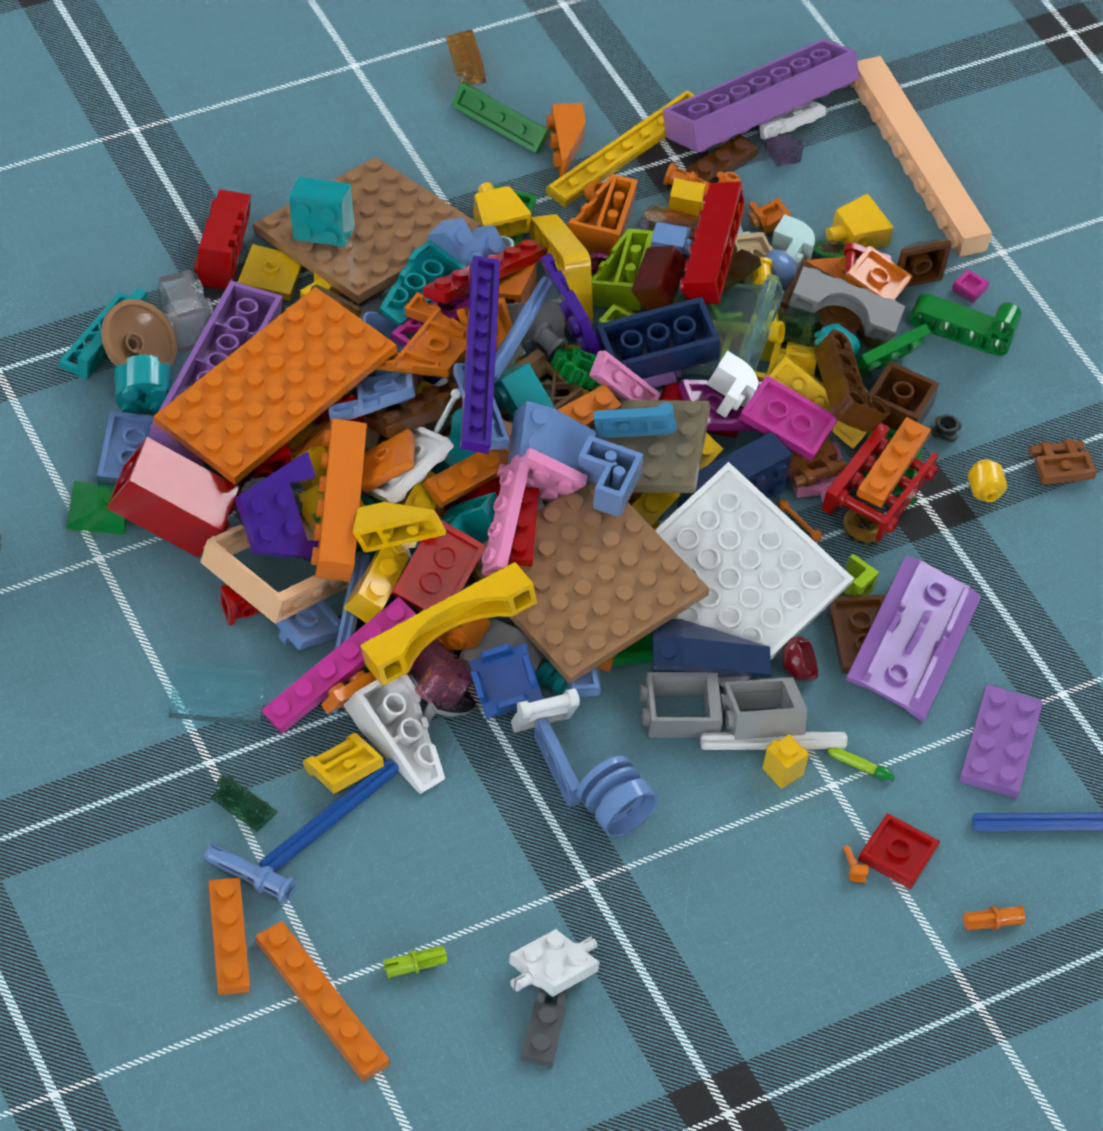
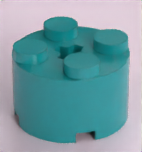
(142, 384)

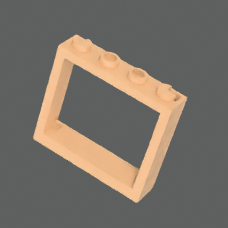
(276, 606)

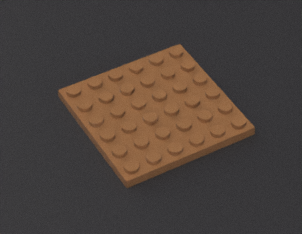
(389, 224)
(598, 583)

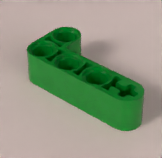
(967, 325)

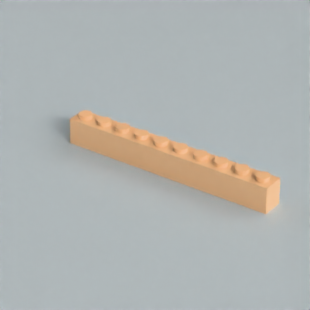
(921, 158)

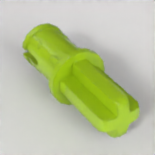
(415, 961)

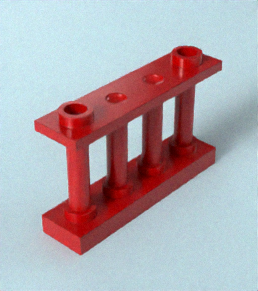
(853, 477)

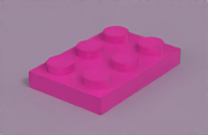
(789, 416)

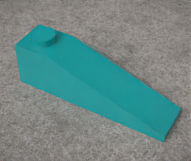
(422, 268)

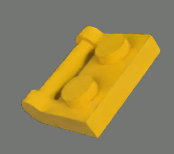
(344, 763)

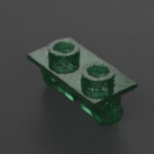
(242, 803)

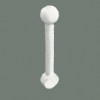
(455, 395)

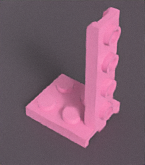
(532, 471)

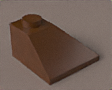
(925, 261)

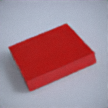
(898, 851)

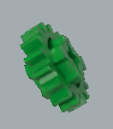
(575, 367)

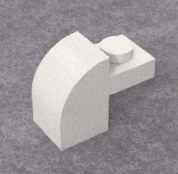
(735, 381)

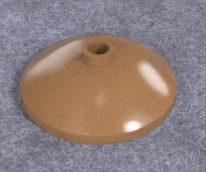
(141, 327)

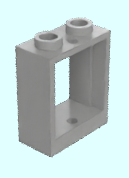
(681, 684)
(764, 694)

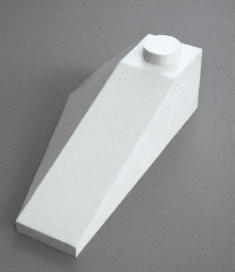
(396, 727)

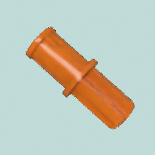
(994, 918)

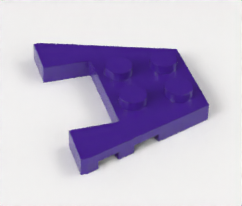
(572, 310)
(272, 513)

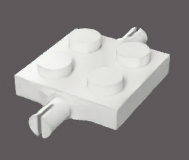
(553, 963)

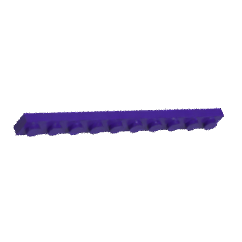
(480, 355)

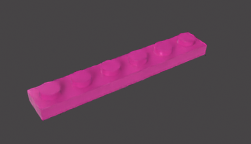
(333, 669)

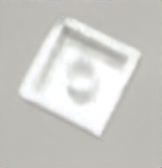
(185, 307)

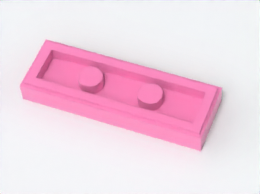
(620, 379)

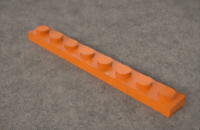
(483, 467)

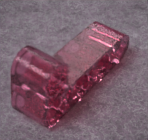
(441, 675)

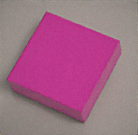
(970, 286)

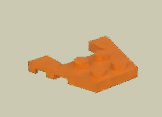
(433, 347)

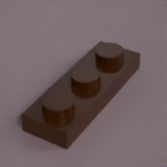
(725, 159)

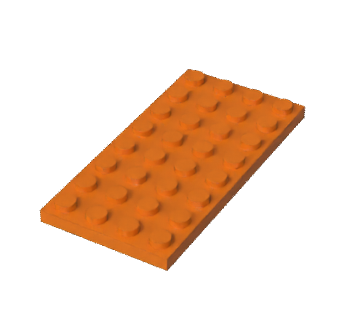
(274, 385)

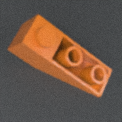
(567, 133)

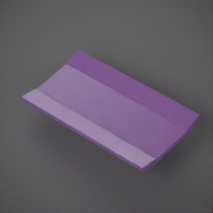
(914, 636)

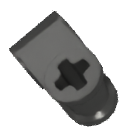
(547, 341)

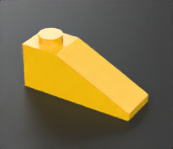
(394, 524)

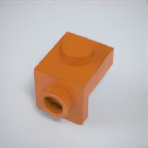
(767, 216)

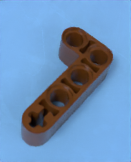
(845, 387)

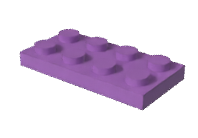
(1001, 741)

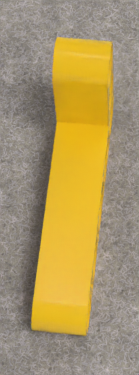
(569, 256)

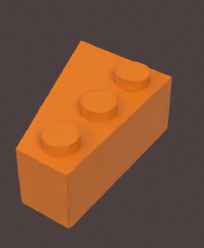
(606, 215)

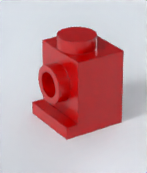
(235, 605)

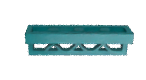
(94, 354)

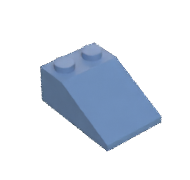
(548, 433)

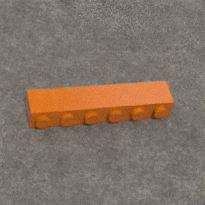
(340, 499)

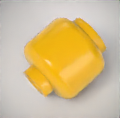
(987, 480)

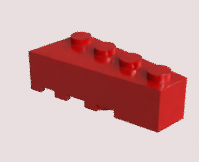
(223, 239)

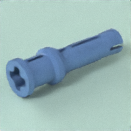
(262, 878)

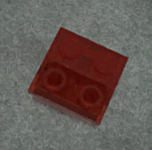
(658, 277)

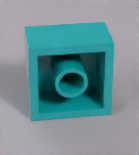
(321, 211)

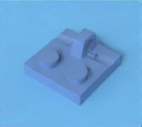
(310, 626)

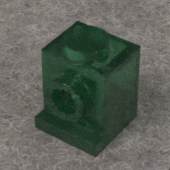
(798, 333)

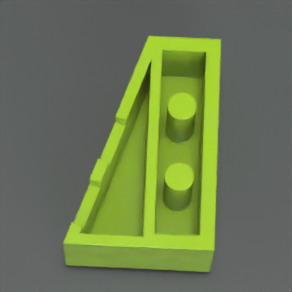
(617, 274)

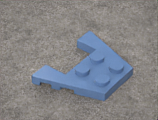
(376, 393)

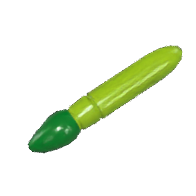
(860, 763)

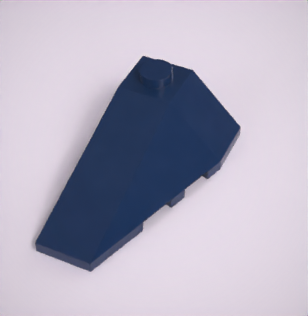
(696, 648)

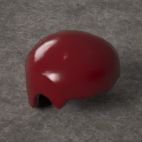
(800, 659)

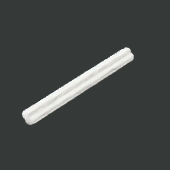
(810, 740)

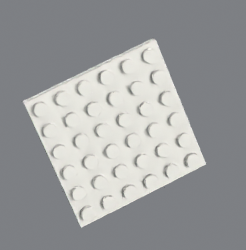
(755, 560)

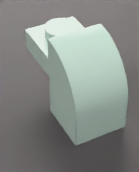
(794, 238)

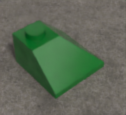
(89, 509)

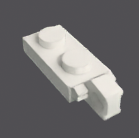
(792, 120)

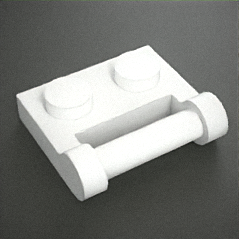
(554, 708)

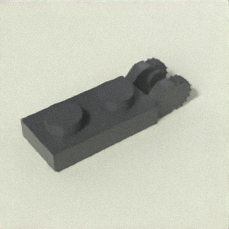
(544, 1030)

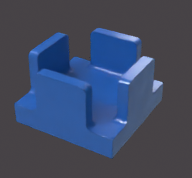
(504, 678)

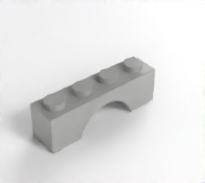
(878, 314)

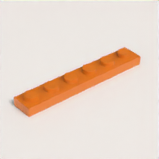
(322, 1001)

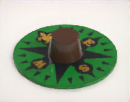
(829, 248)

